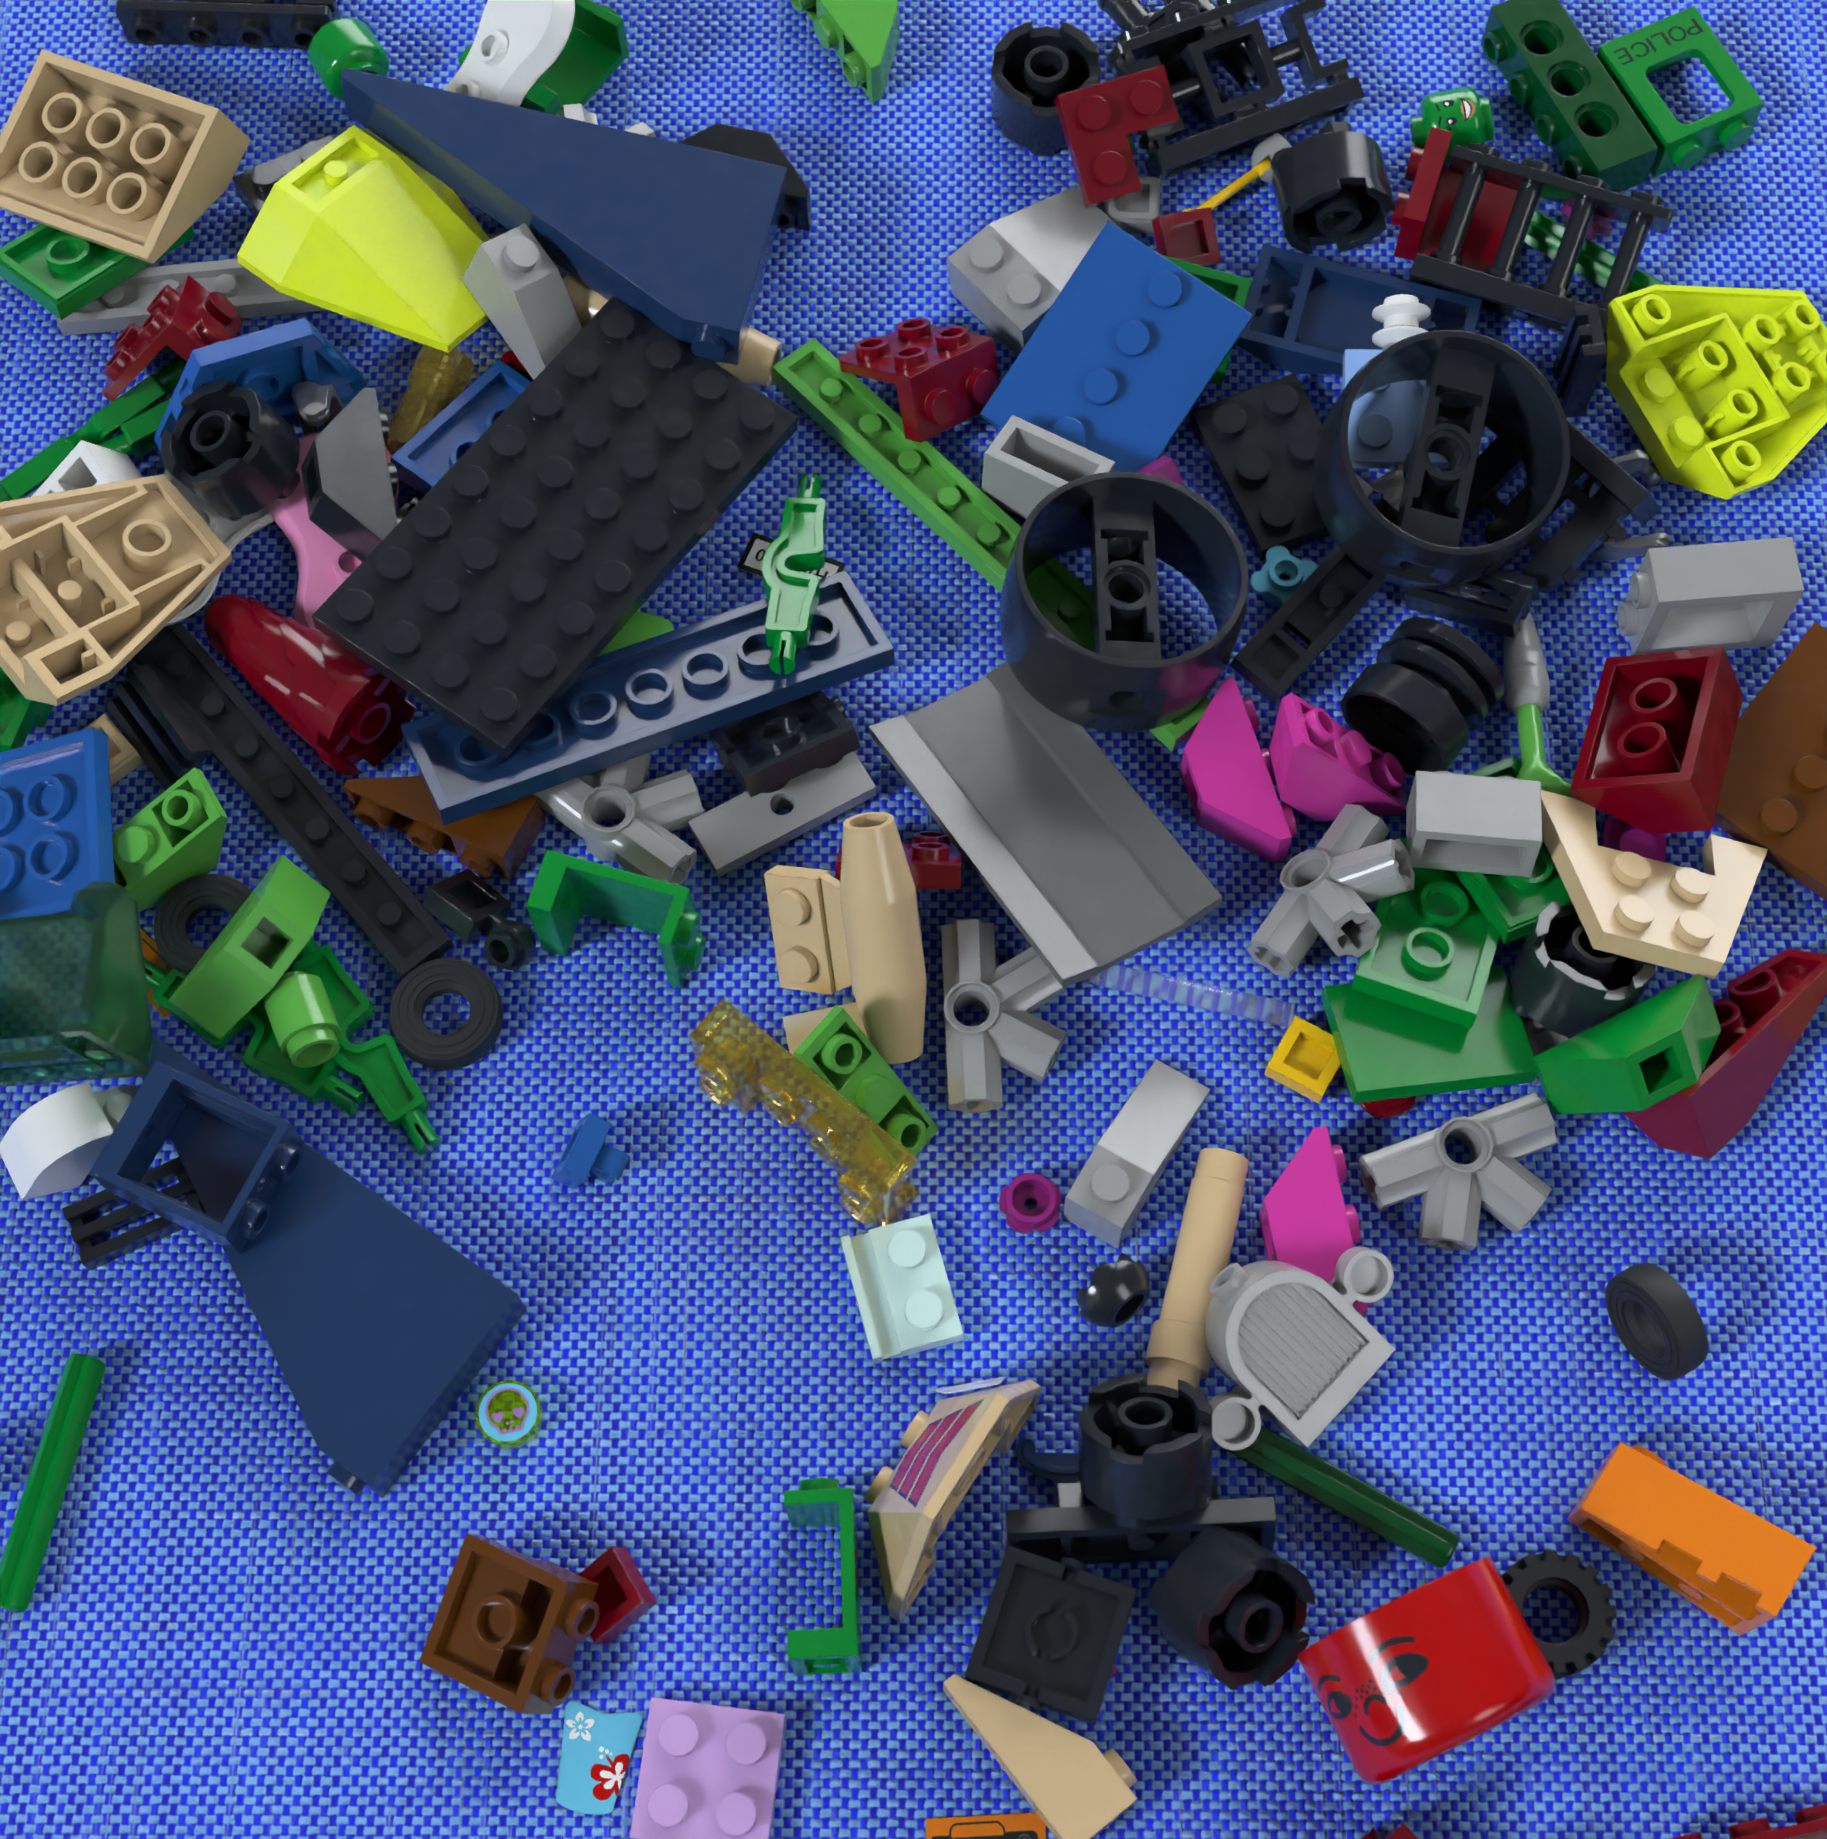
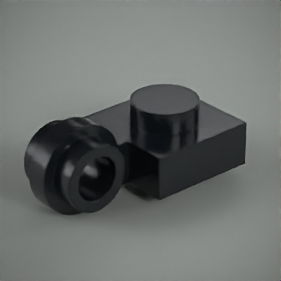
(475, 908)

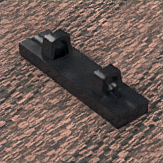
(1314, 614)
(1094, 1538)

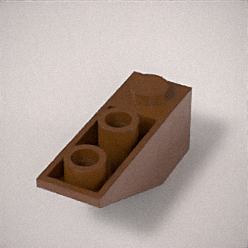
(484, 842)

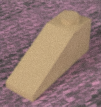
(1055, 1769)

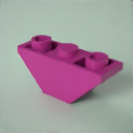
(1327, 766)
(1234, 779)
(1306, 1213)

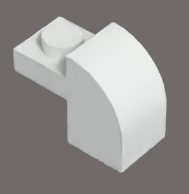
(62, 1137)

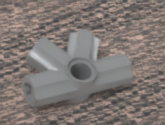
(646, 815)
(1330, 892)
(1010, 1030)
(1458, 1191)

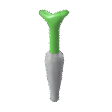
(1527, 697)

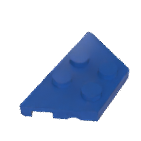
(270, 366)

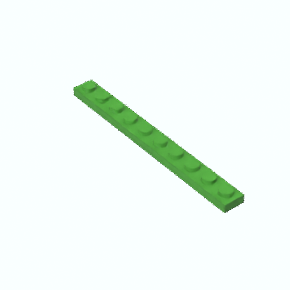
(940, 496)

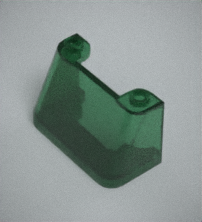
(75, 992)

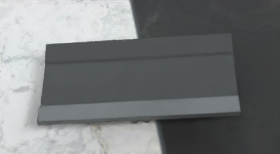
(1047, 825)

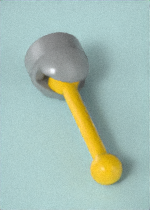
(1260, 169)

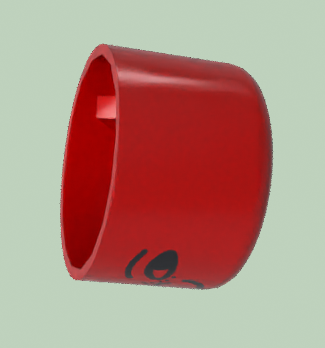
(1428, 1672)

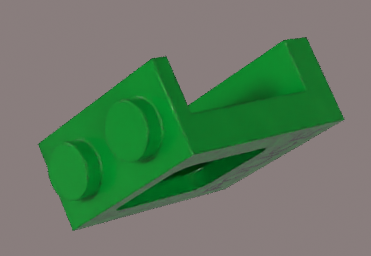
(1662, 46)

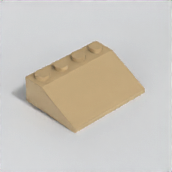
(113, 157)

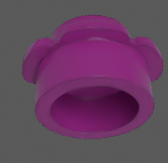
(1033, 1187)

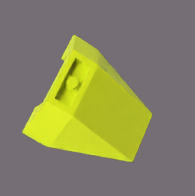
(370, 241)
(1718, 380)

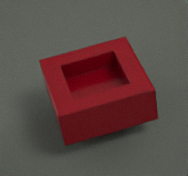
(1188, 237)
(620, 1593)

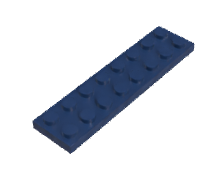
(651, 699)

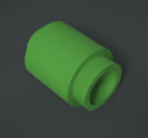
(303, 1019)

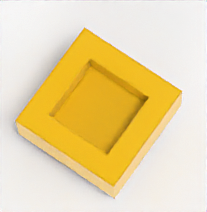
(1305, 1060)

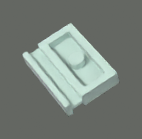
(902, 1288)

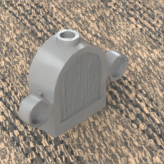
(1293, 1344)

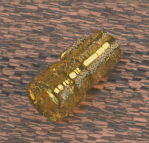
(433, 386)

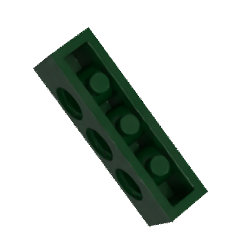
(1568, 93)

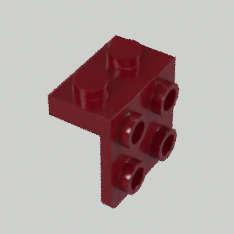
(1427, 207)
(180, 319)
(937, 371)

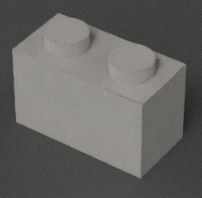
(1031, 463)
(1474, 823)

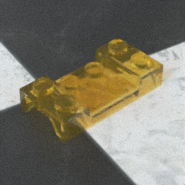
(745, 1063)

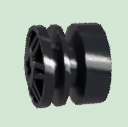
(1423, 695)

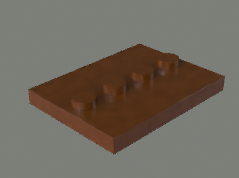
(1779, 767)

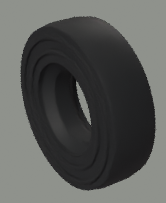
(182, 905)
(437, 978)
(1656, 1321)

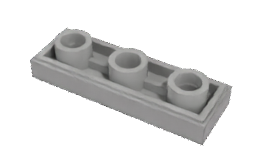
(749, 827)

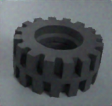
(1587, 1594)

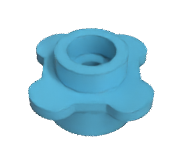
(1280, 562)

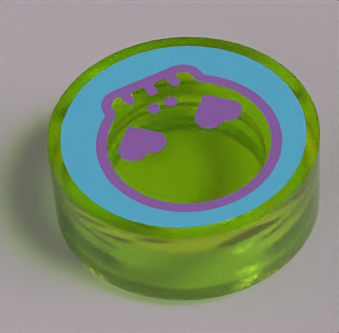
(509, 1414)

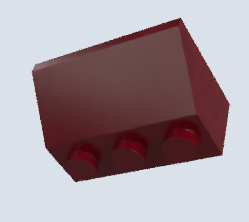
(1660, 739)

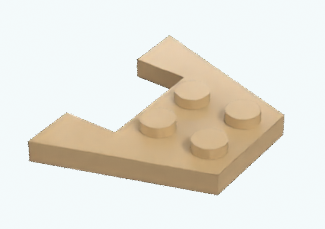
(1647, 905)

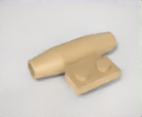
(857, 933)

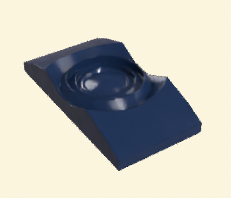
(1318, 308)

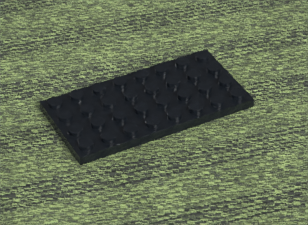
(555, 526)

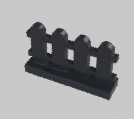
(1587, 528)

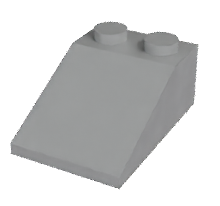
(1022, 264)

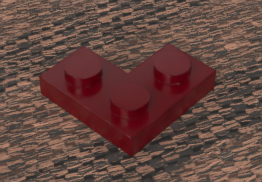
(1098, 128)

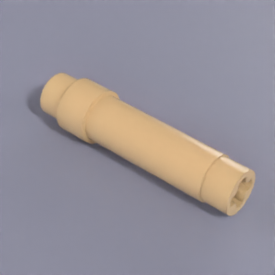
(1202, 1251)

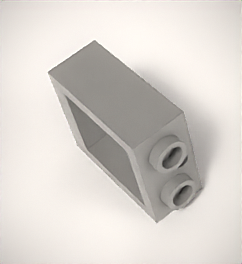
(1711, 596)

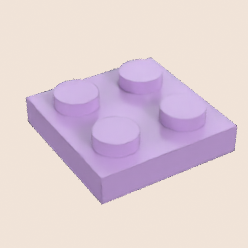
(707, 1772)

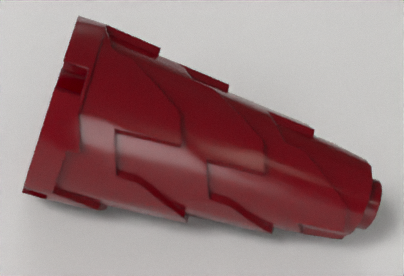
(311, 682)

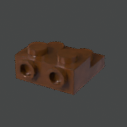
(511, 1626)

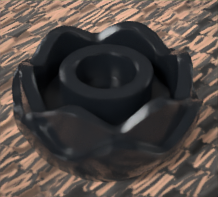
(1114, 1293)

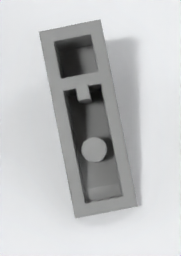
(523, 297)
(1134, 1153)

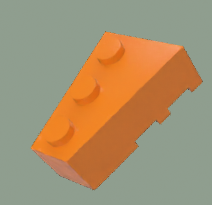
(1691, 1538)

